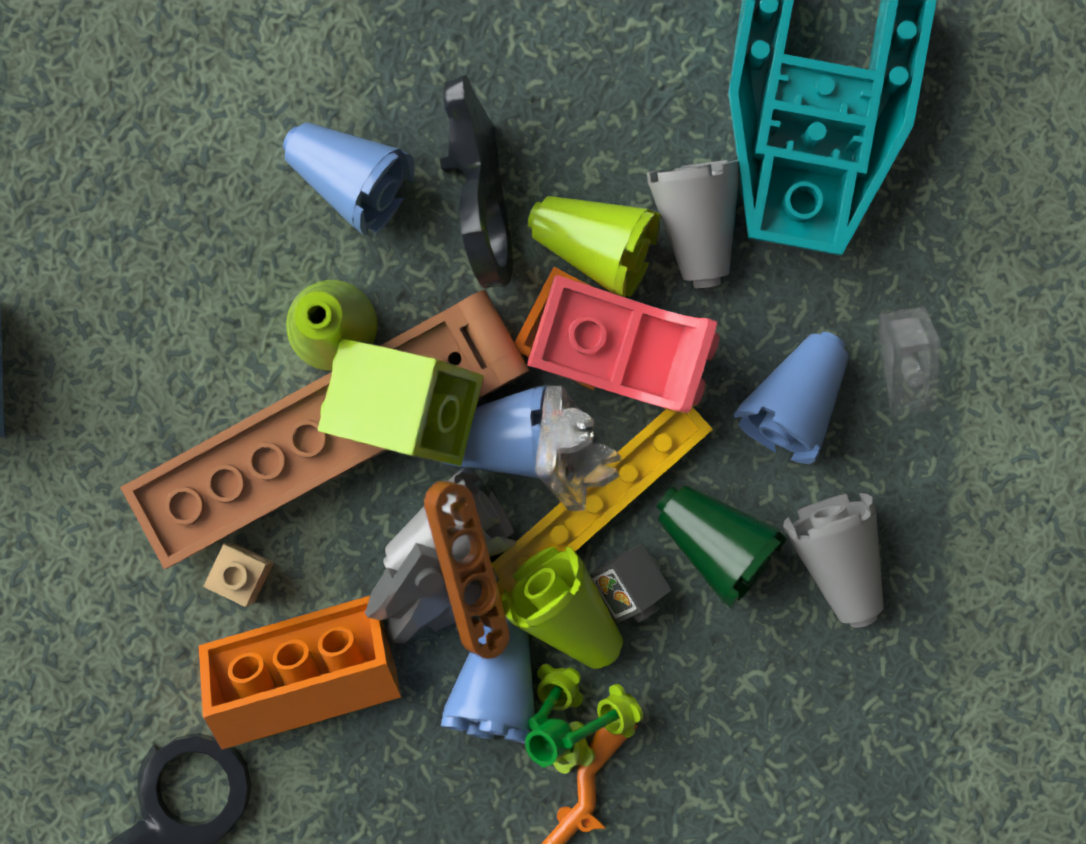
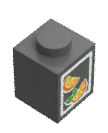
(631, 584)

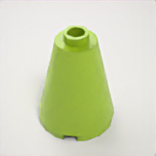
(598, 239)
(347, 317)
(563, 608)

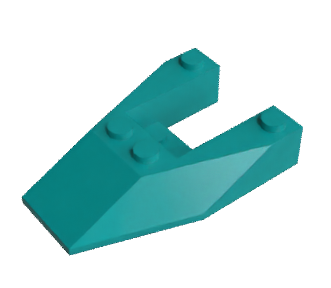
(817, 131)

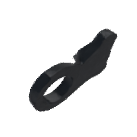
(482, 199)
(164, 827)

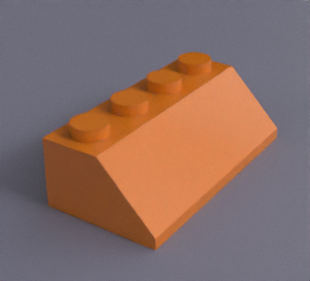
(295, 673)

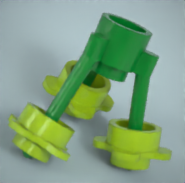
(564, 743)

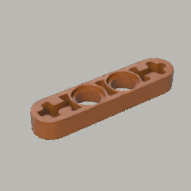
(473, 567)

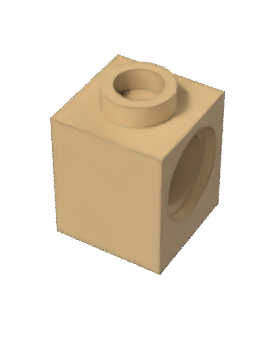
(238, 574)

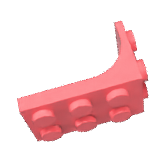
(623, 346)

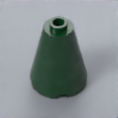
(719, 540)

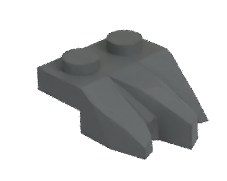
(416, 596)

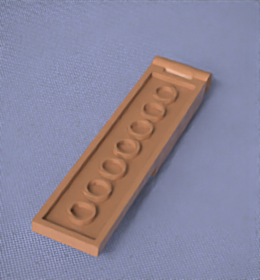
(283, 455)

